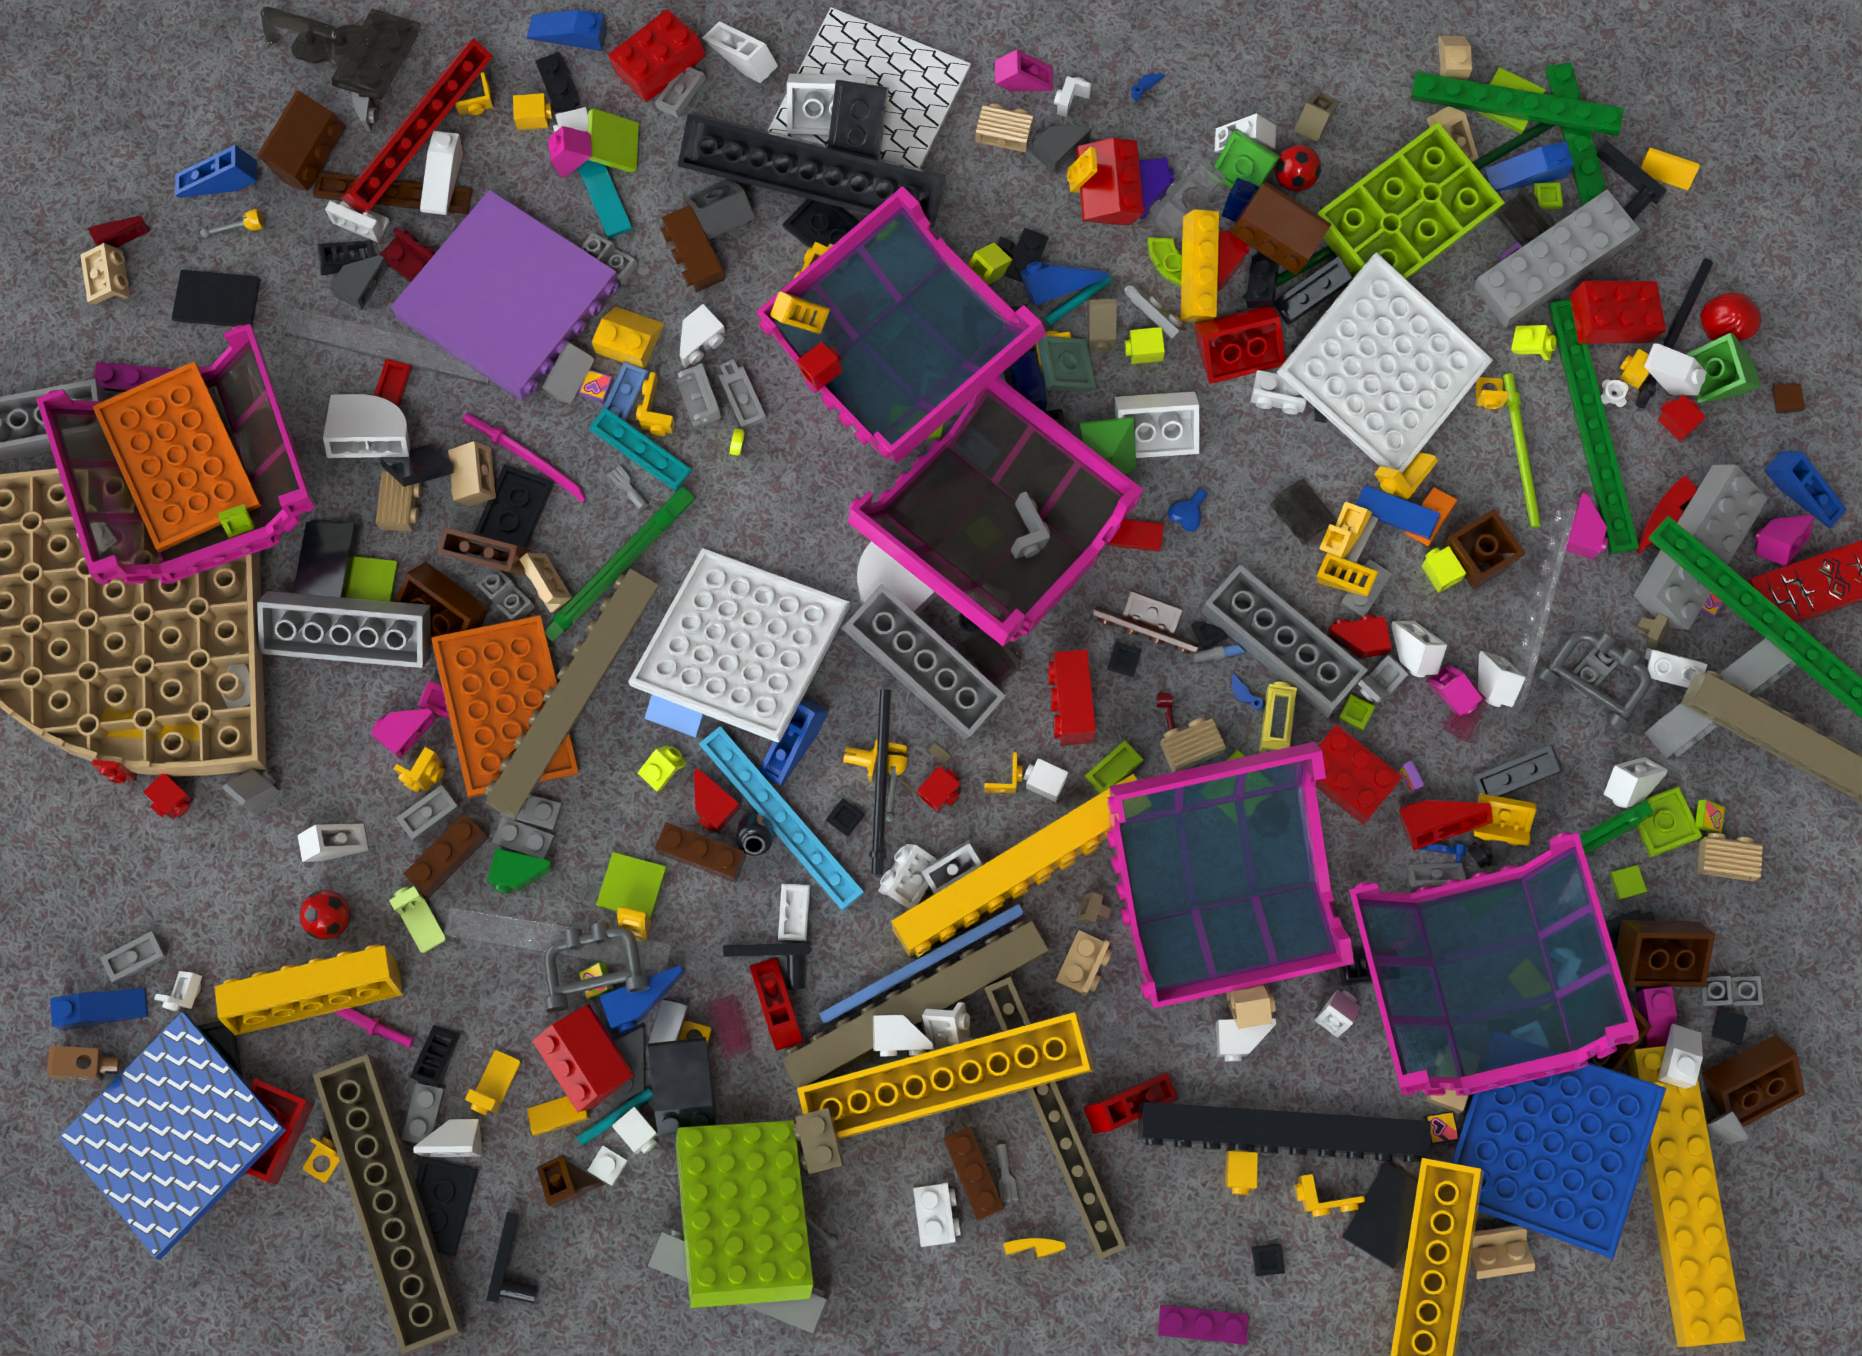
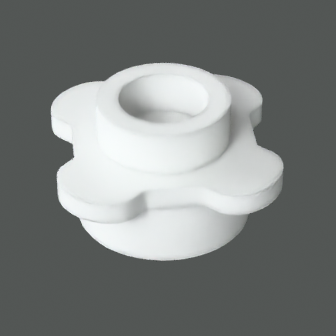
(1619, 387)

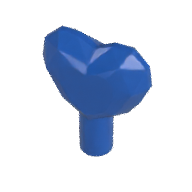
(1188, 511)

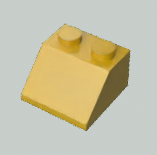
(627, 337)

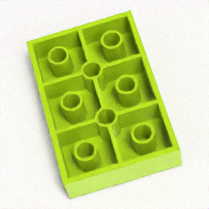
(1411, 206)
(743, 1214)

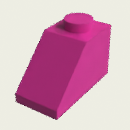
(1023, 73)
(569, 149)
(1587, 530)
(1783, 538)
(1455, 690)
(402, 729)
(1659, 1010)

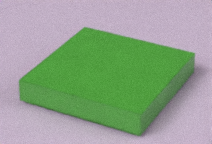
(1245, 160)

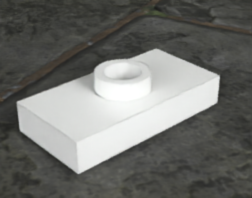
(794, 913)

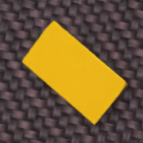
(1669, 168)
(554, 1115)

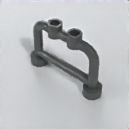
(1604, 643)
(576, 940)

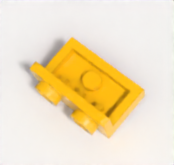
(425, 772)
(1510, 820)

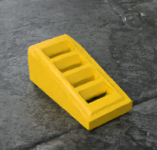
(785, 307)
(1342, 564)
(635, 921)

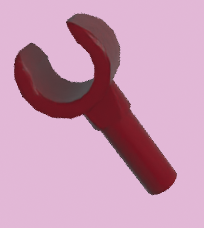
(1165, 700)

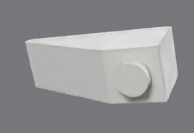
(742, 51)
(441, 172)
(1338, 1013)

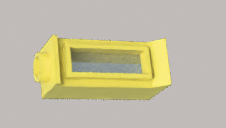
(1277, 717)

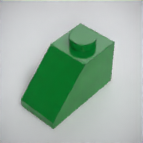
(516, 871)

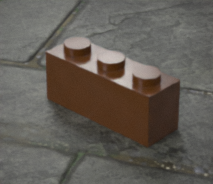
(691, 249)
(482, 550)
(700, 852)
(445, 855)
(973, 1174)

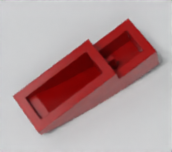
(1670, 505)

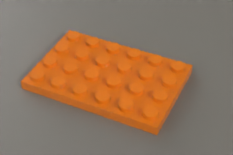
(175, 455)
(491, 689)

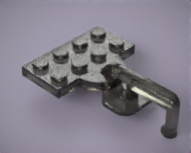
(364, 54)

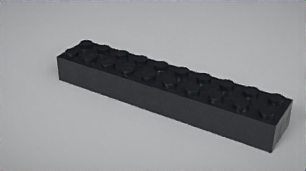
(803, 167)

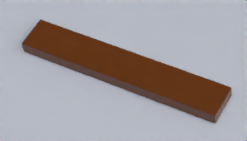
(398, 194)

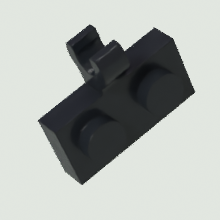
(1028, 250)

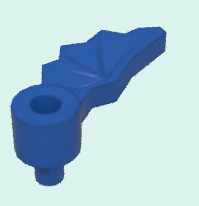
(1144, 83)
(1244, 694)
(1458, 850)

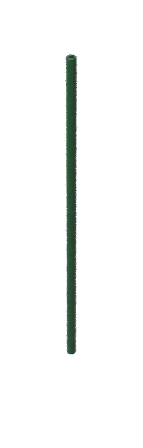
(1479, 164)

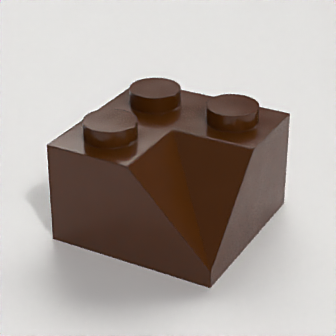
(1484, 548)

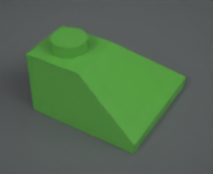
(1727, 368)
(1112, 441)

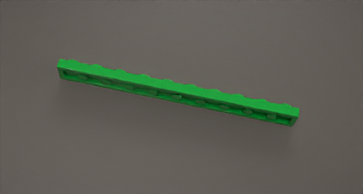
(1593, 431)
(1760, 613)

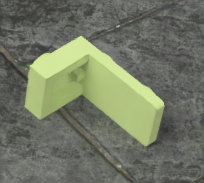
(418, 918)

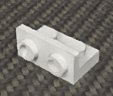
(367, 224)
(1273, 391)
(1672, 668)
(905, 879)
(947, 1027)
(935, 1214)

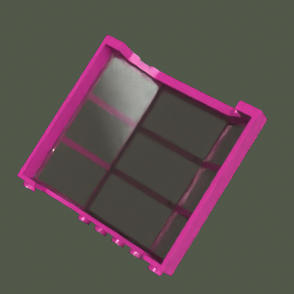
(102, 504)
(958, 515)

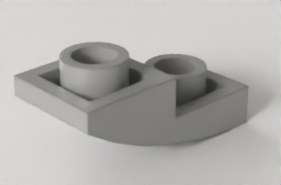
(364, 110)
(610, 256)
(505, 595)
(1594, 668)
(1733, 991)

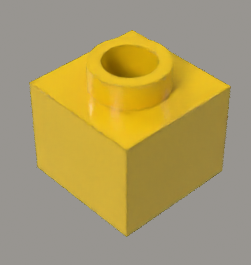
(1634, 369)

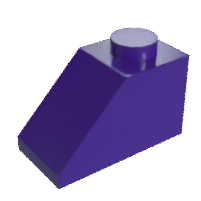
(1155, 181)

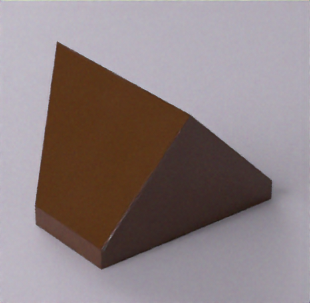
(564, 1181)

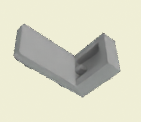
(1039, 532)
(1383, 679)

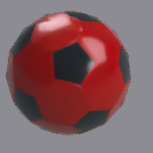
(1298, 168)
(325, 914)

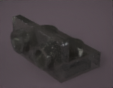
(1524, 217)
(1302, 511)
(992, 658)

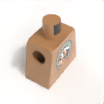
(63, 1064)

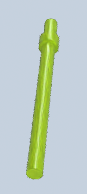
(1514, 403)

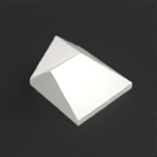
(452, 1139)

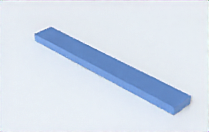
(920, 964)

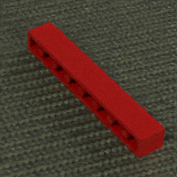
(417, 127)

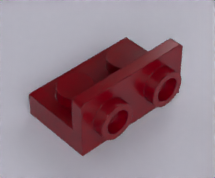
(406, 255)

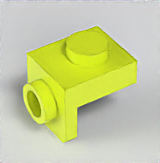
(1534, 340)
(661, 766)

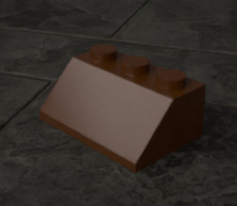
(301, 141)
(1280, 228)
(450, 604)
(1665, 953)
(1755, 1081)

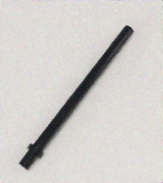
(1648, 388)
(881, 783)

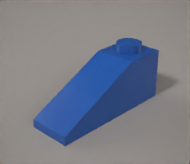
(569, 28)
(1535, 166)
(220, 173)
(1052, 280)
(1803, 484)
(798, 737)
(97, 1008)
(627, 1008)

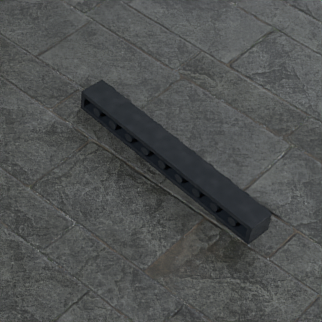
(1284, 1130)

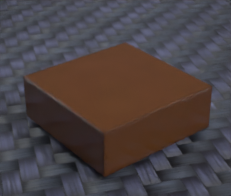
(1788, 398)

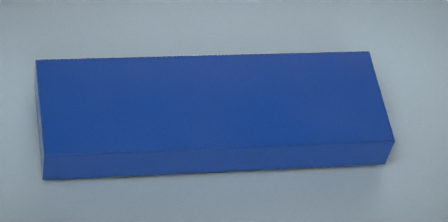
(1399, 512)

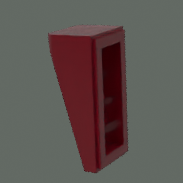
(118, 232)

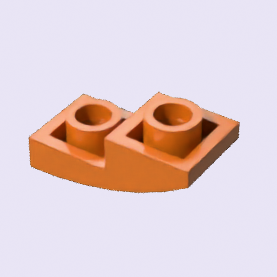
(1438, 502)

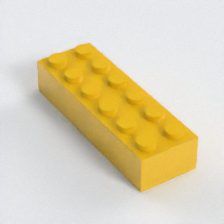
(308, 990)

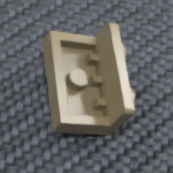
(818, 1141)

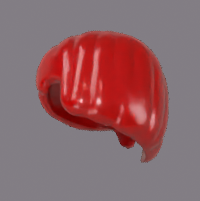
(1730, 314)

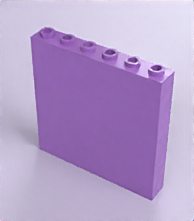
(506, 295)

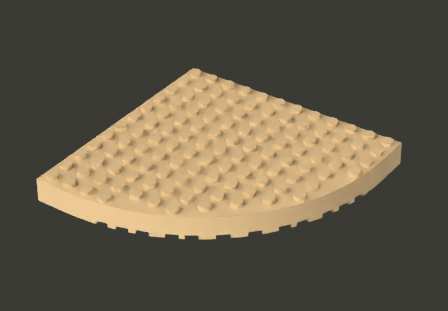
(123, 646)

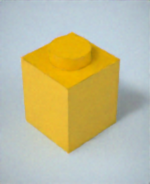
(531, 111)
(1241, 1171)

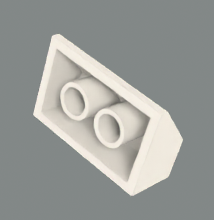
(811, 101)
(1162, 423)

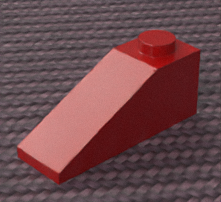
(1439, 820)
(776, 1004)
(1123, 1105)

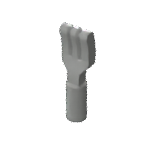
(623, 482)
(1006, 1183)

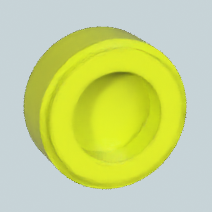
(737, 441)

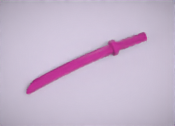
(498, 437)
(374, 1027)

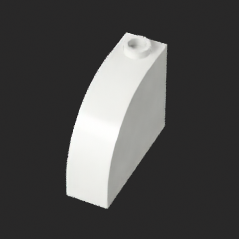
(365, 428)
(879, 568)

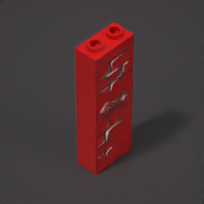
(1815, 584)

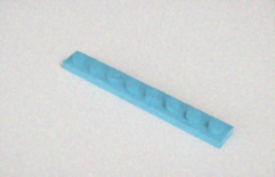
(785, 821)

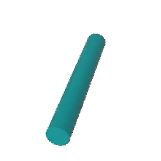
(1077, 300)
(614, 1116)

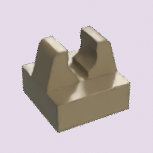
(1654, 630)
(1092, 909)

